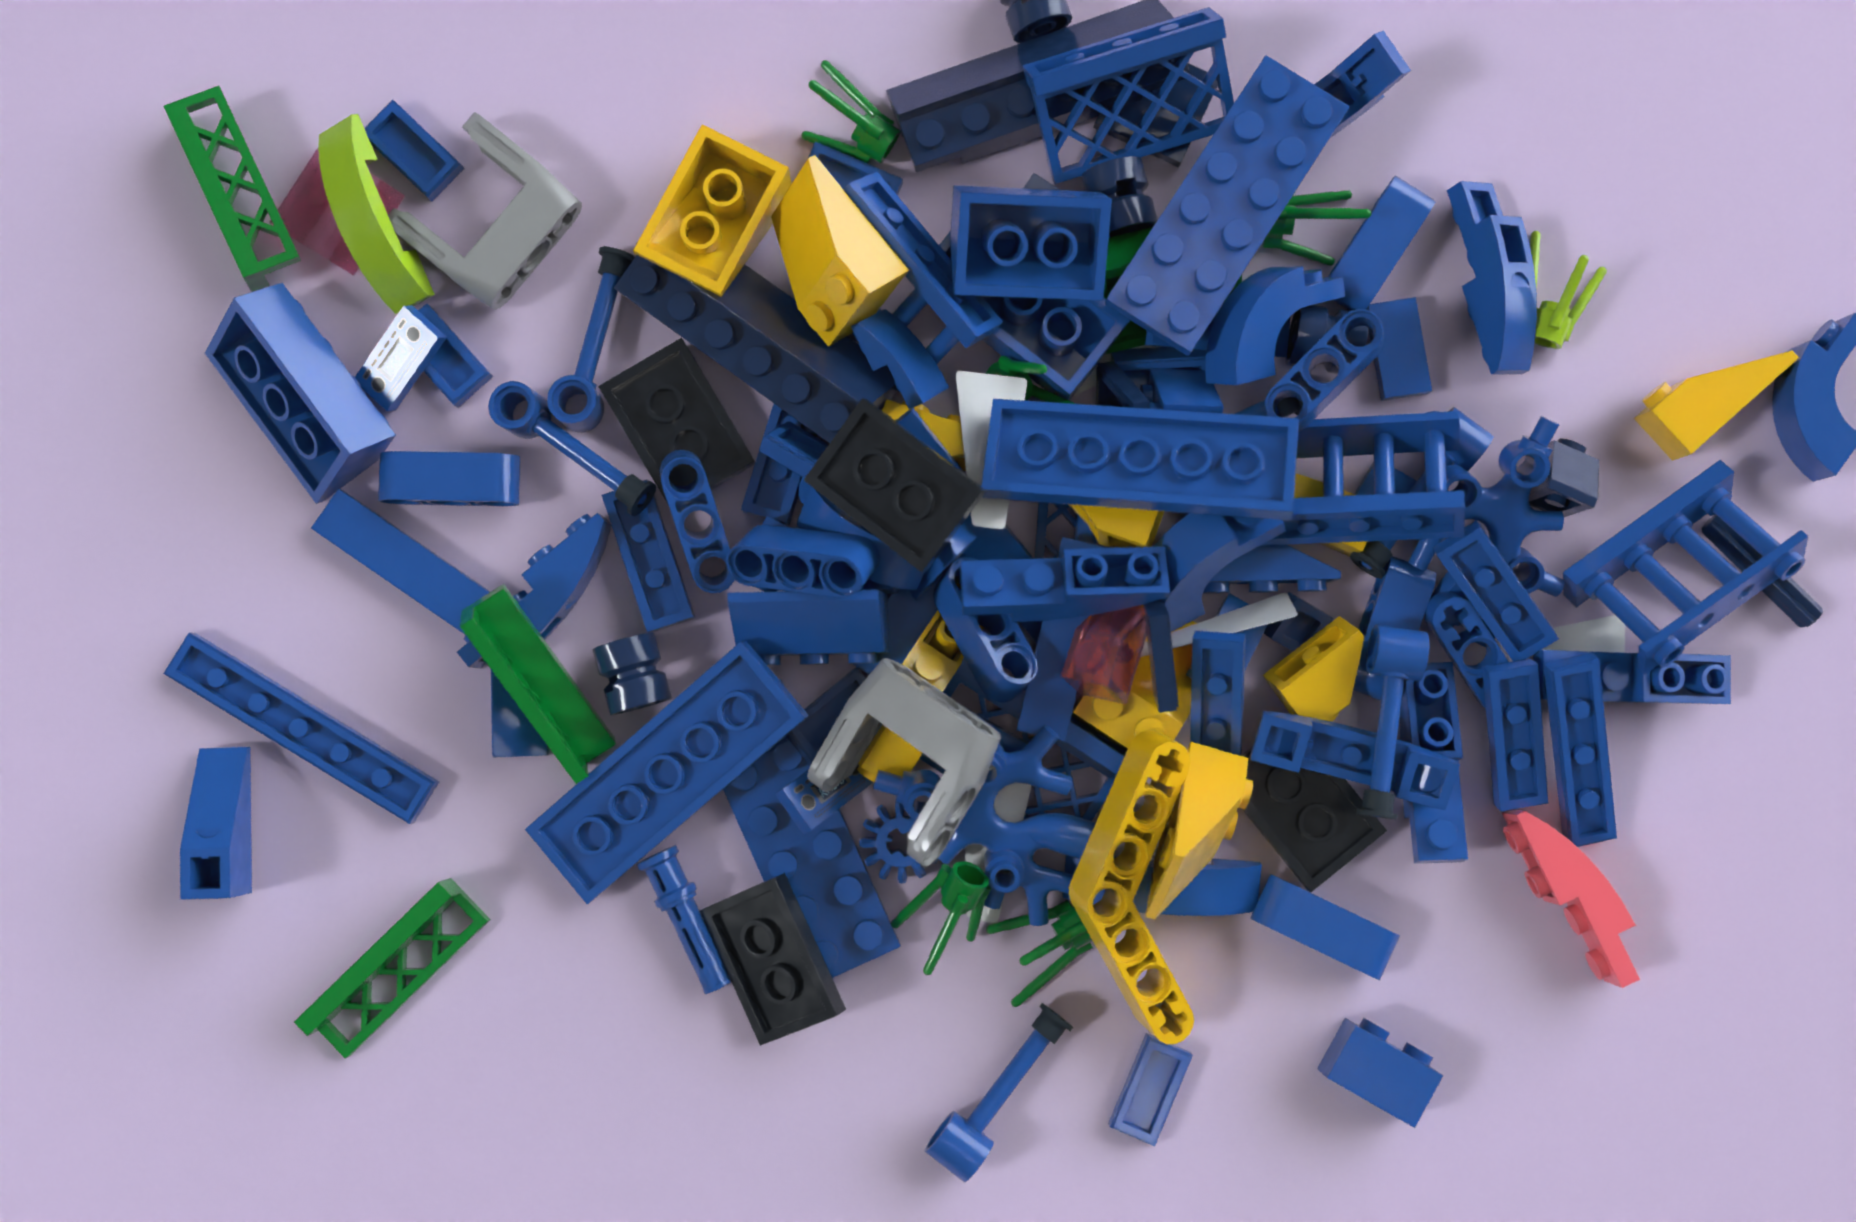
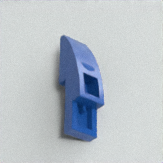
(1504, 290)
(556, 578)
(1065, 587)
(1685, 681)
(1432, 722)

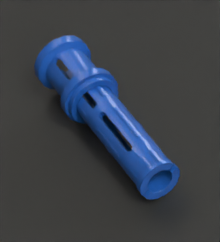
(676, 898)

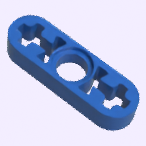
(1455, 644)

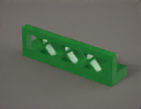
(214, 191)
(536, 680)
(380, 955)

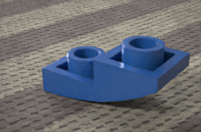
(892, 344)

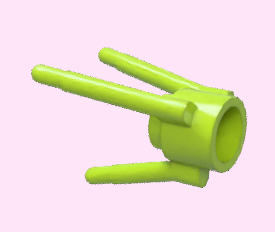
(1553, 318)

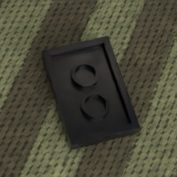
(671, 407)
(894, 485)
(1309, 819)
(773, 959)

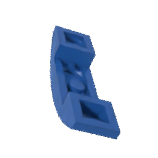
(1348, 753)
(1217, 890)

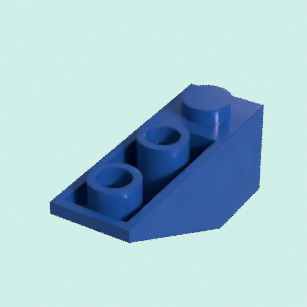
(1274, 565)
(218, 827)

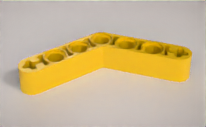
(1122, 879)

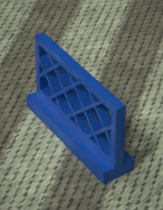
(1123, 55)
(1081, 741)

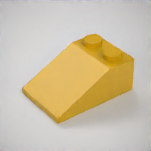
(714, 211)
(832, 254)
(1140, 713)
(1198, 822)

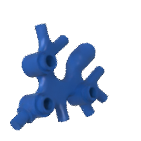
(1506, 514)
(1007, 843)

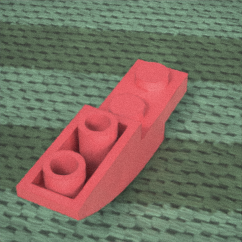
(1566, 875)

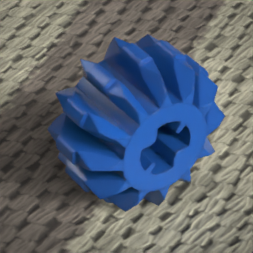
(892, 858)

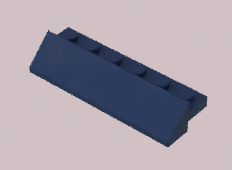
(988, 102)
(764, 343)

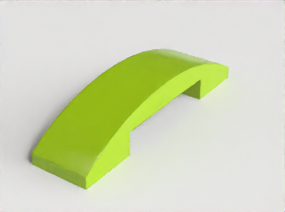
(363, 218)

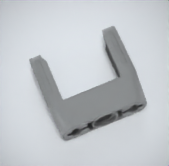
(515, 239)
(930, 724)

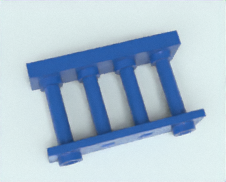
(930, 269)
(1384, 514)
(1673, 523)

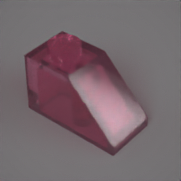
(1106, 654)

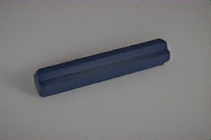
(1785, 594)

